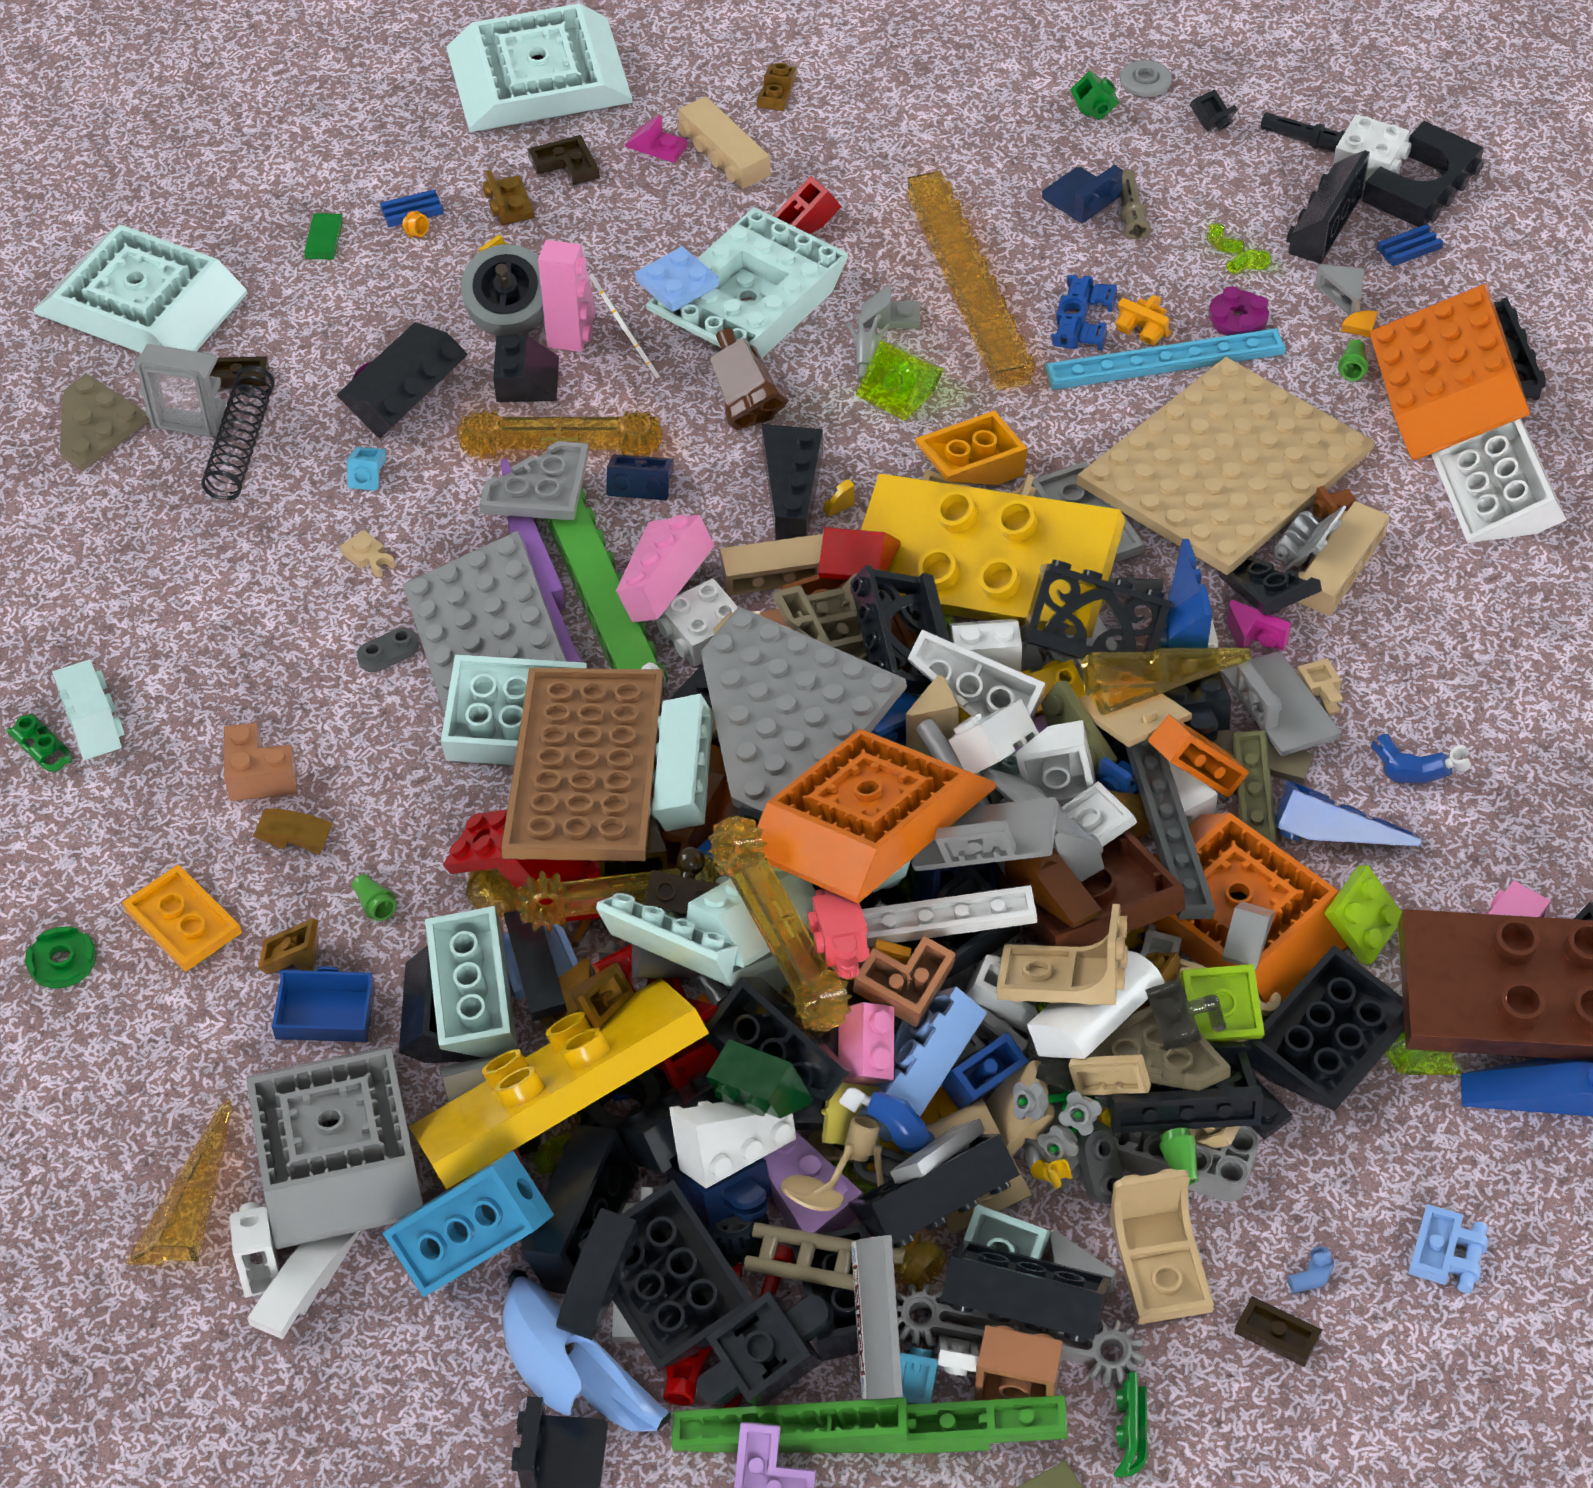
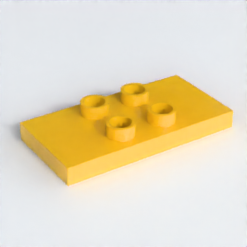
(992, 544)
(556, 1081)

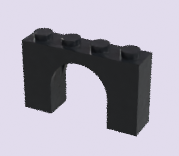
(1423, 200)

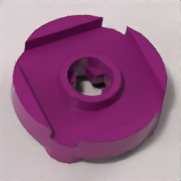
(1233, 299)

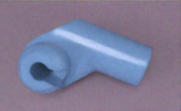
(1316, 1274)

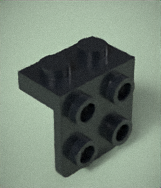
(558, 1449)

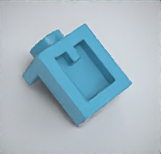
(364, 468)
(918, 1375)

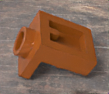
(1327, 503)

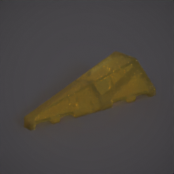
(1127, 678)
(181, 1218)

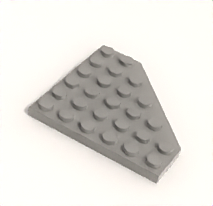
(785, 702)

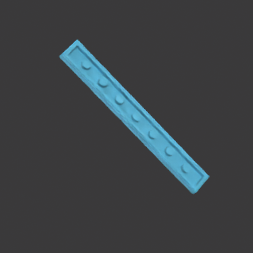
(1164, 359)

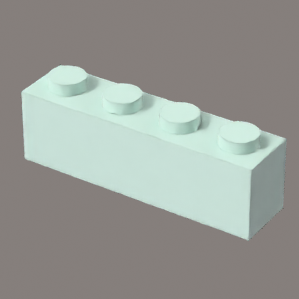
(682, 762)

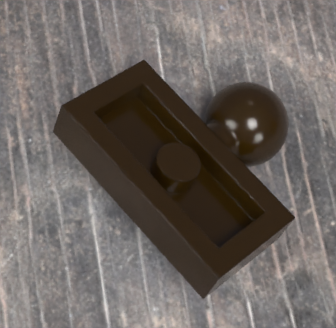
(674, 891)

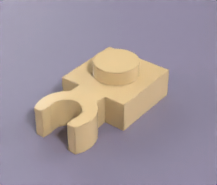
(366, 550)

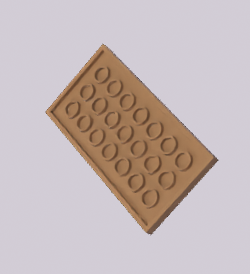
(584, 765)

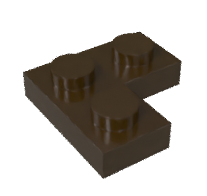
(568, 154)

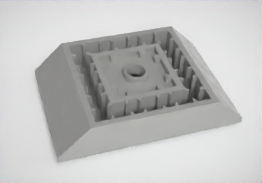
(341, 1175)

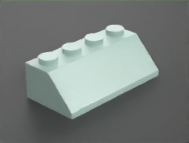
(725, 913)
(471, 983)

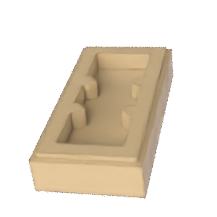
(1110, 1075)

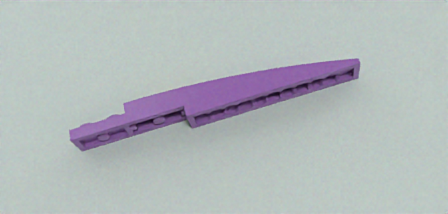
(545, 573)

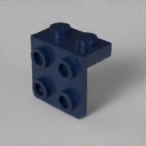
(1084, 194)

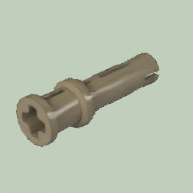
(1129, 184)

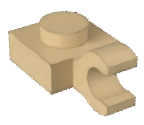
(1323, 682)

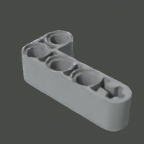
(1214, 1164)

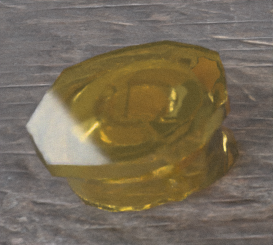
(491, 889)

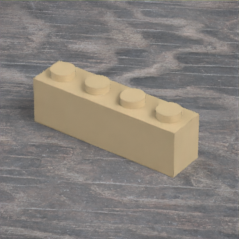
(723, 142)
(1344, 555)
(769, 563)

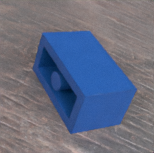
(984, 1071)

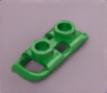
(45, 744)
(1133, 1431)

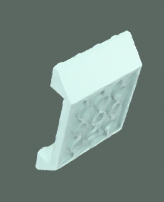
(678, 939)

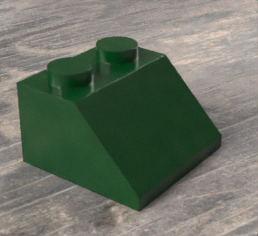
(757, 1081)

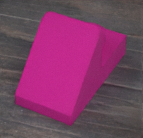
(654, 142)
(1249, 624)

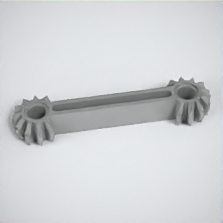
(944, 1312)

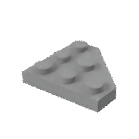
(540, 485)

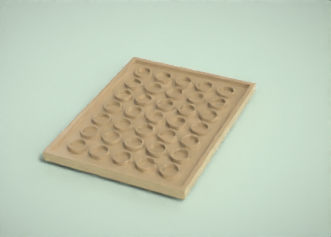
(1225, 464)

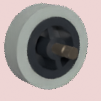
(503, 290)

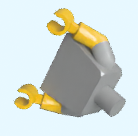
(1060, 1171)

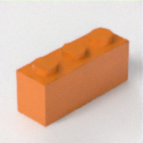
(1198, 756)

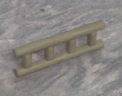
(802, 1269)

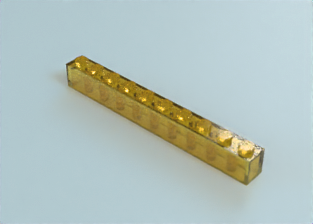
(970, 281)

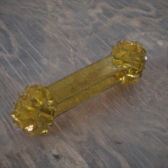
(488, 432)
(581, 896)
(817, 990)

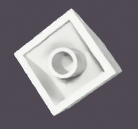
(992, 639)
(1058, 761)

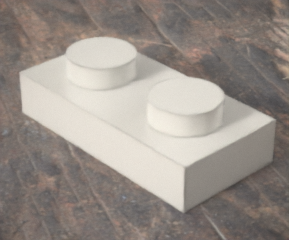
(957, 1355)

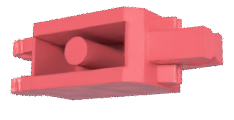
(839, 932)

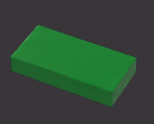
(323, 236)

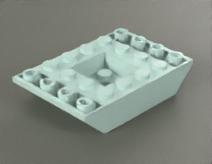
(507, 87)
(765, 261)
(173, 306)

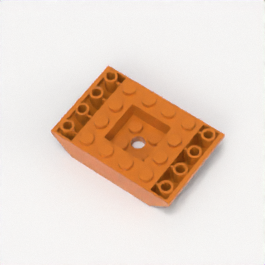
(864, 813)
(1246, 862)

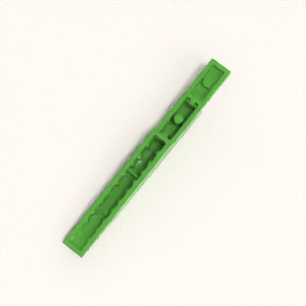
(878, 1425)

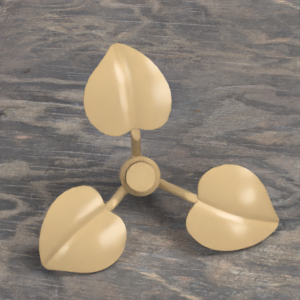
(858, 1146)

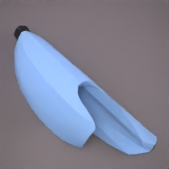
(550, 1373)

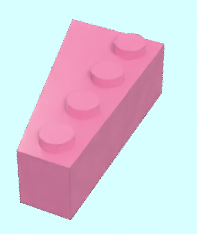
(566, 295)
(663, 565)

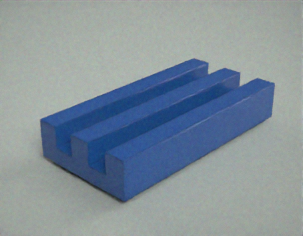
(425, 202)
(1407, 242)

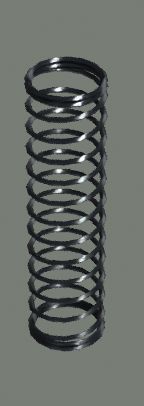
(237, 385)

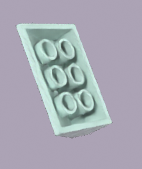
(488, 707)

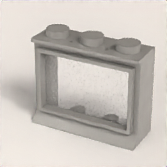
(179, 390)

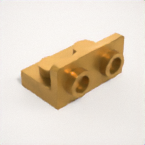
(508, 198)

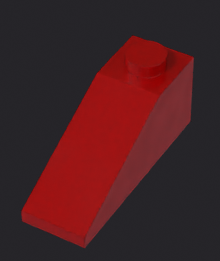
(809, 207)

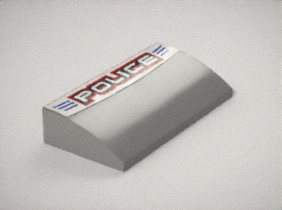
(876, 1318)

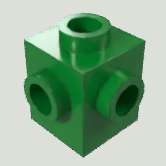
(1094, 95)

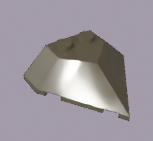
(825, 617)

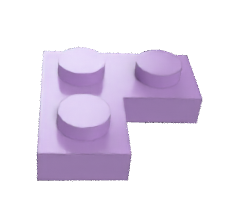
(759, 1457)

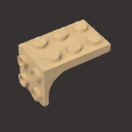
(1067, 973)
(1159, 1246)

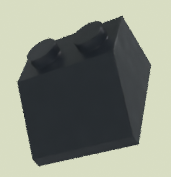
(524, 370)

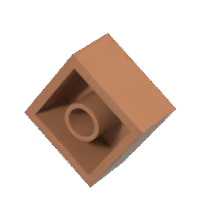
(1017, 1364)

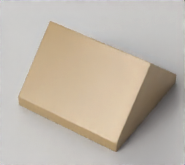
(936, 704)

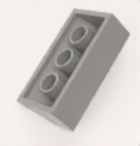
(1072, 843)

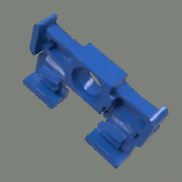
(1073, 326)

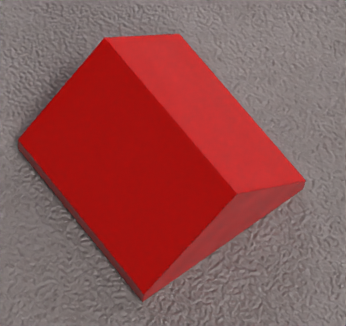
(848, 551)

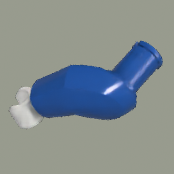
(1416, 769)
(899, 1115)

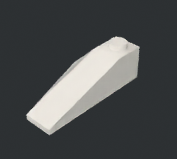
(973, 679)

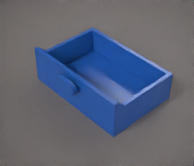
(324, 1005)

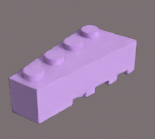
(802, 1159)

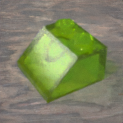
(898, 380)

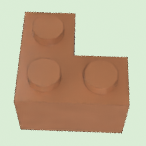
(256, 770)
(906, 987)

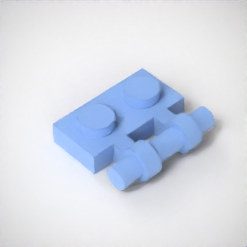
(1436, 1246)

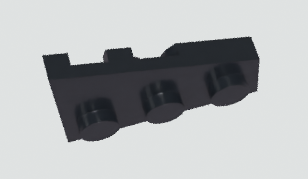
(1269, 588)

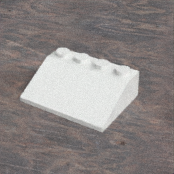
(1498, 485)

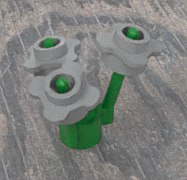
(1077, 1112)

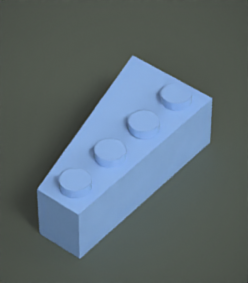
(929, 1051)

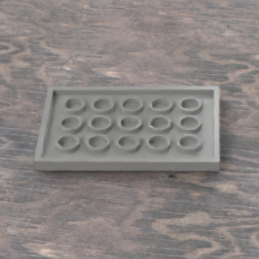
(482, 608)

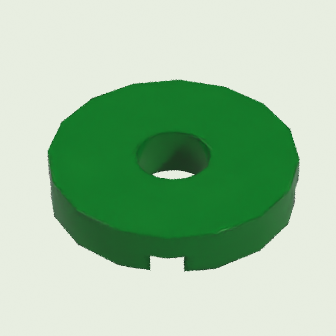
(64, 973)

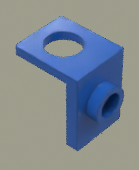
(1116, 776)

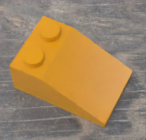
(976, 451)

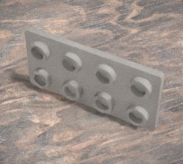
(1281, 703)
(993, 835)

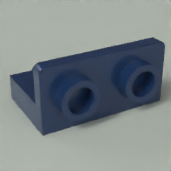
(639, 477)

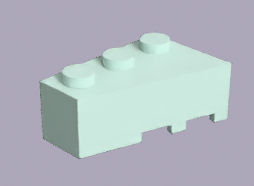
(89, 709)

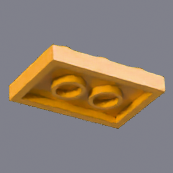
(181, 918)

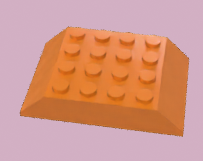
(1449, 372)

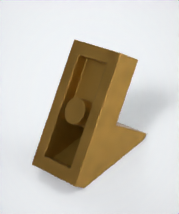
(292, 946)

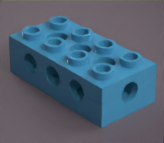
(438, 1254)

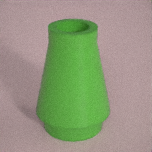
(1353, 362)
(375, 899)
(1180, 1151)

